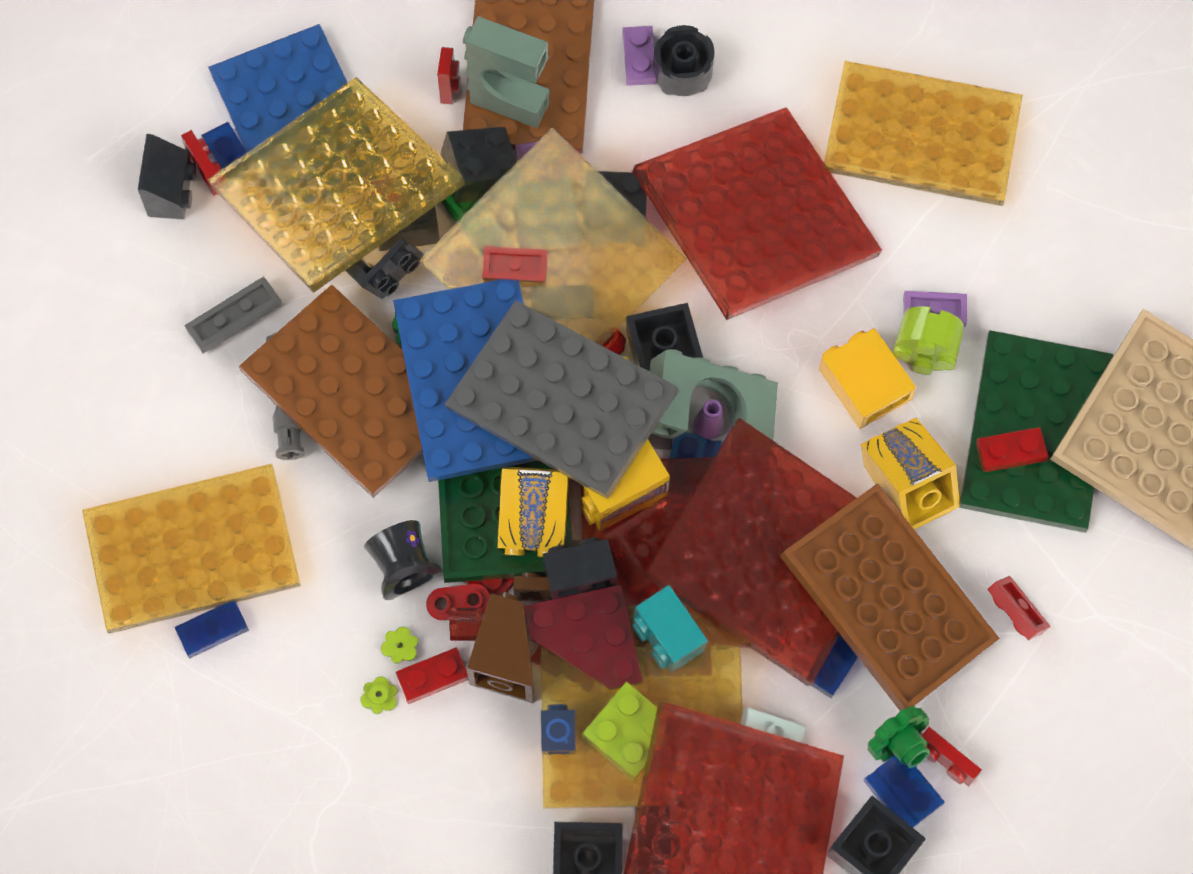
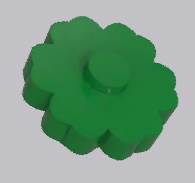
(902, 738)

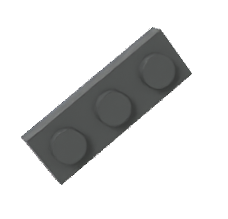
(233, 314)

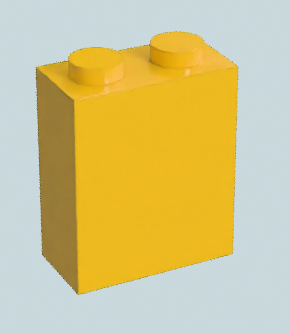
(866, 377)

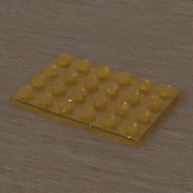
(923, 133)
(190, 548)

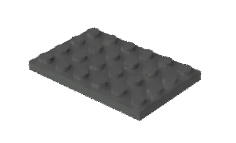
(562, 398)

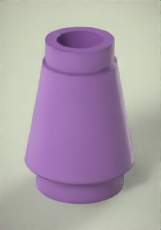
(709, 420)

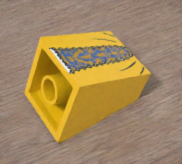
(913, 472)
(639, 487)
(532, 510)

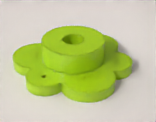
(403, 637)
(385, 701)

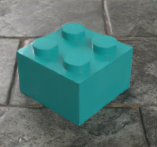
(668, 629)

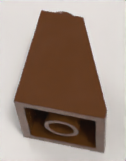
(501, 650)

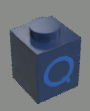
(557, 730)

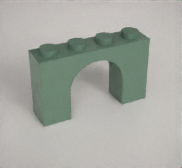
(495, 65)
(745, 394)

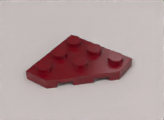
(588, 634)

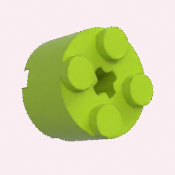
(929, 340)

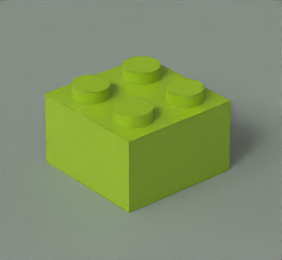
(624, 731)

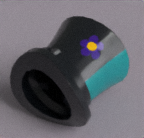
(401, 558)

